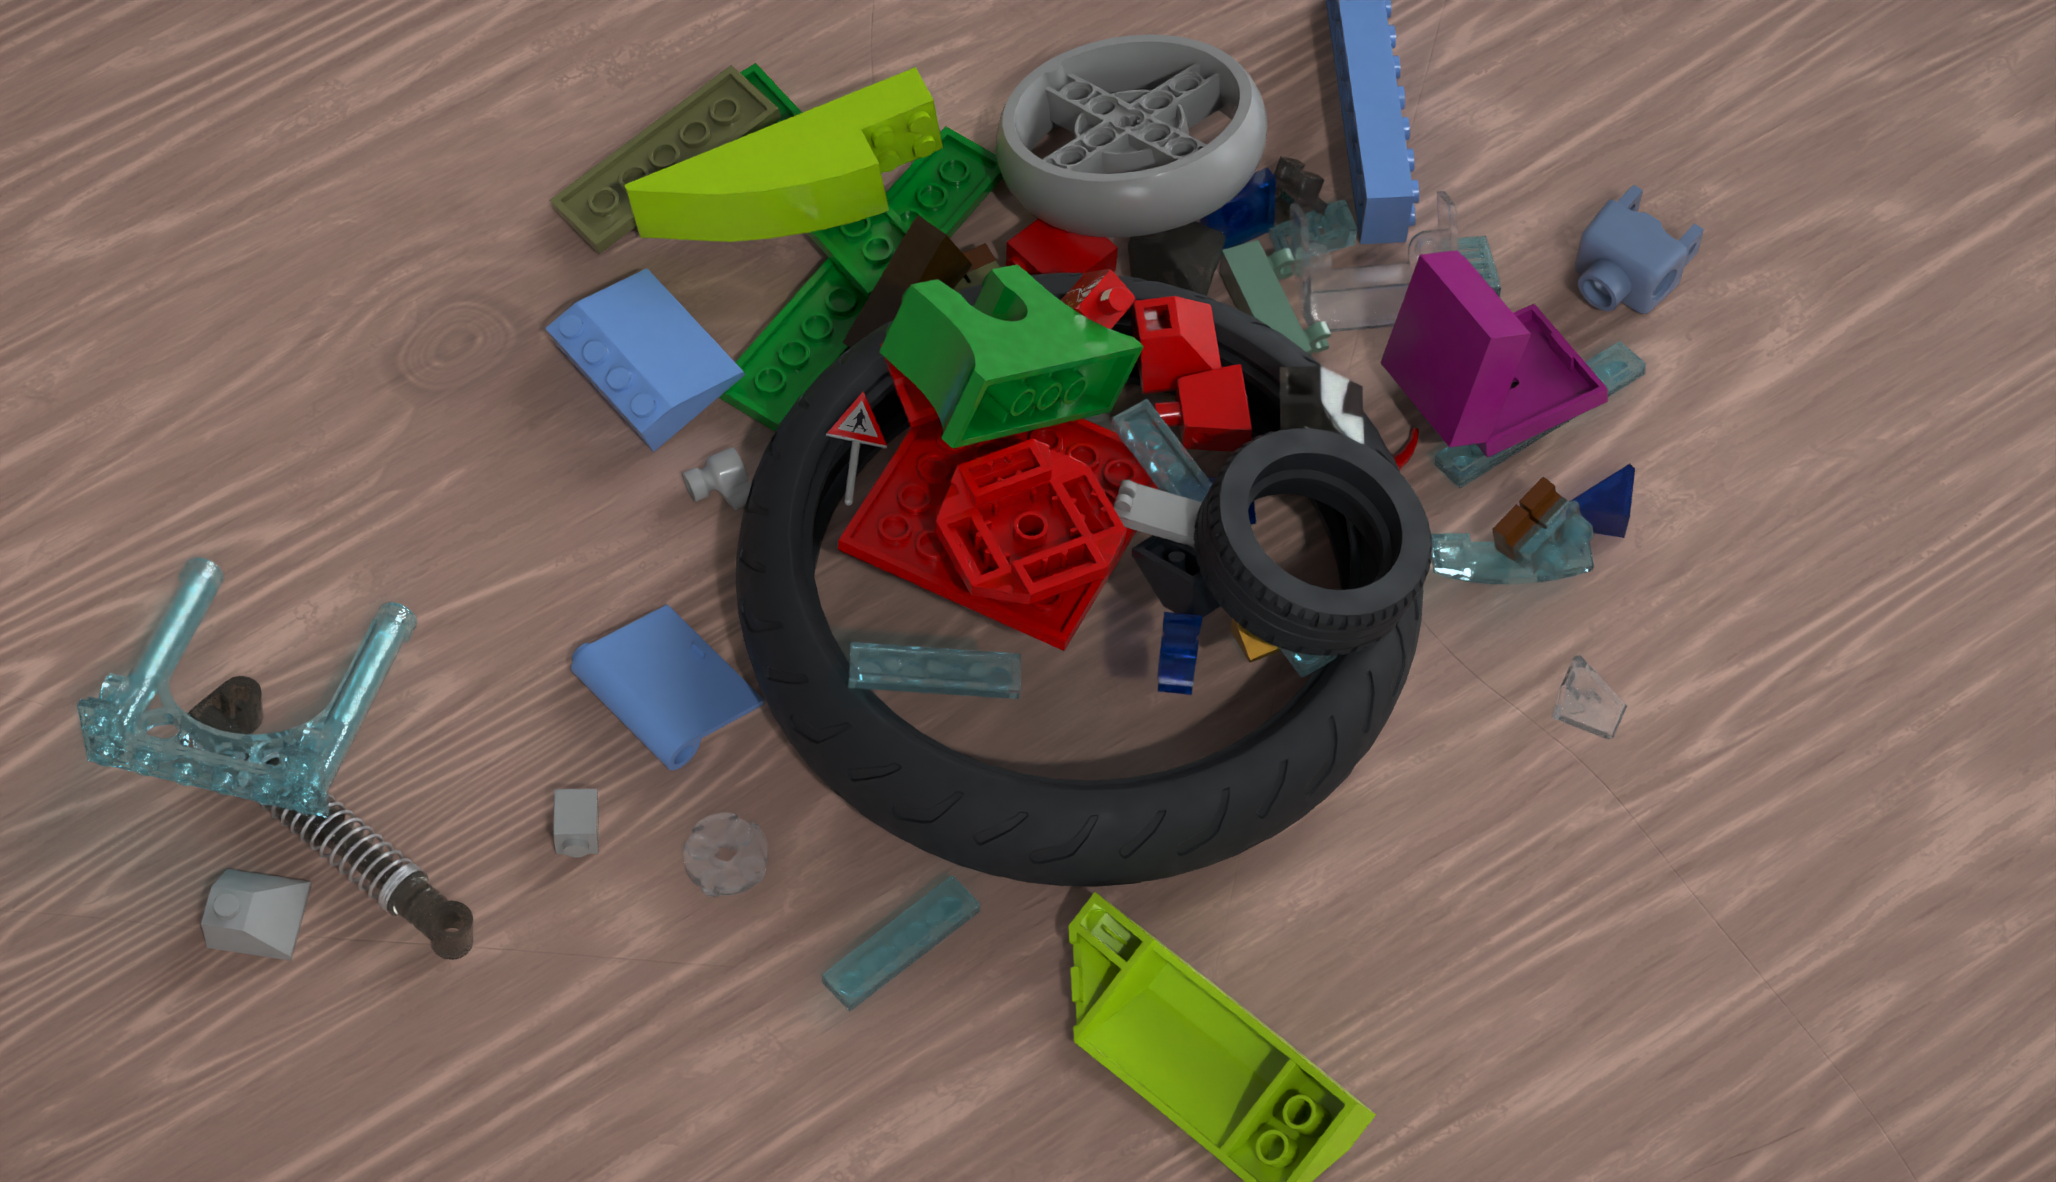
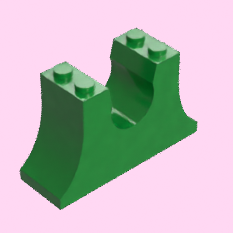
(1008, 360)

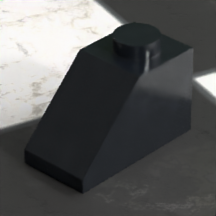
(1174, 576)

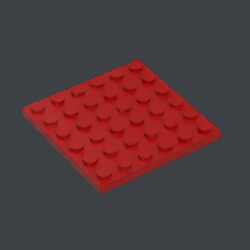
(900, 514)

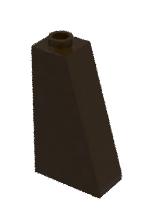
(920, 257)

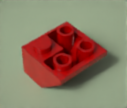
(1176, 341)

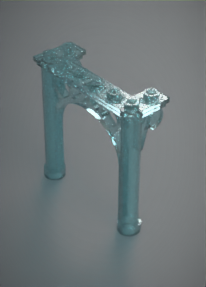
(308, 754)

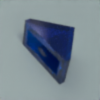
(1609, 503)

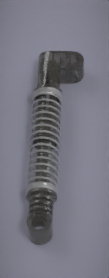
(403, 888)

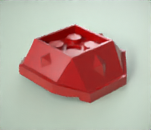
(1023, 493)

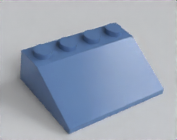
(645, 355)

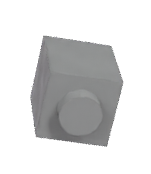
(576, 822)

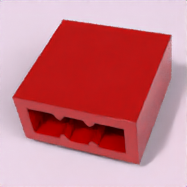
(1052, 250)

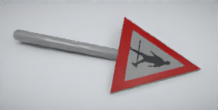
(859, 427)

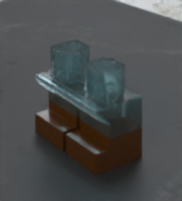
(1539, 527)

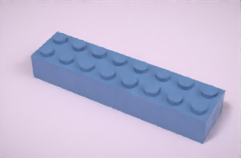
(1373, 119)

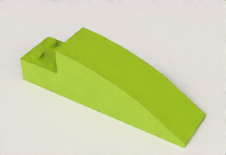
(796, 173)

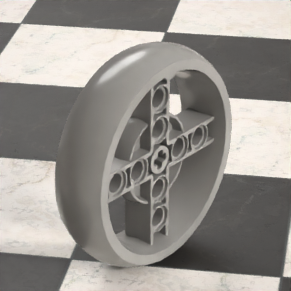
(1131, 147)

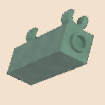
(1257, 292)

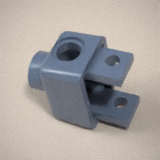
(1631, 256)

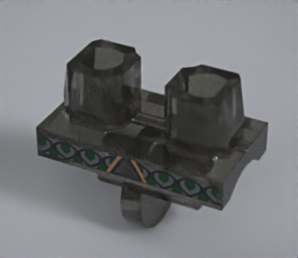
(1296, 187)

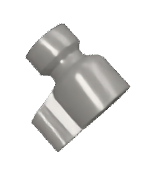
(721, 473)

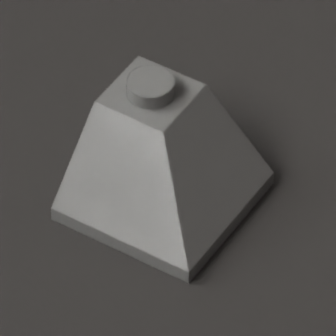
(255, 914)

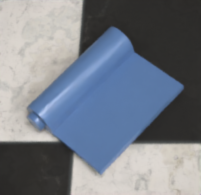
(664, 684)

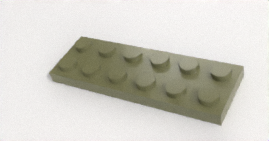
(708, 118)

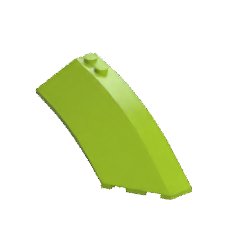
(1203, 1055)

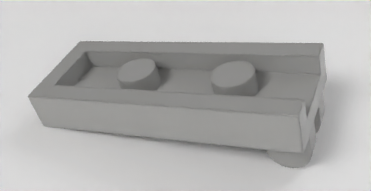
(1157, 512)

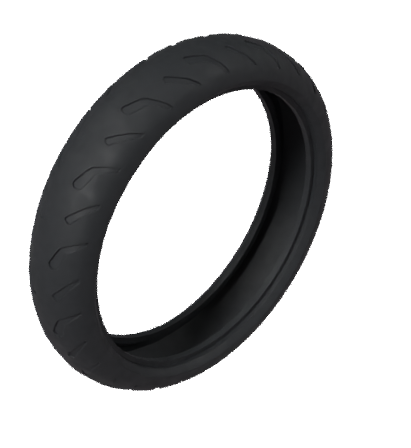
(1009, 819)

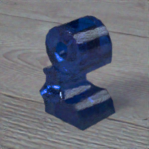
(1178, 652)

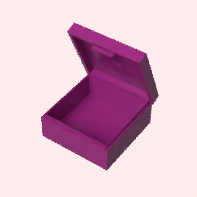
(1463, 348)

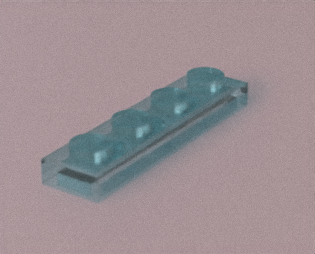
(934, 670)
(900, 943)

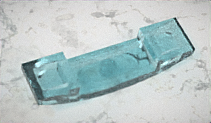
(1480, 562)

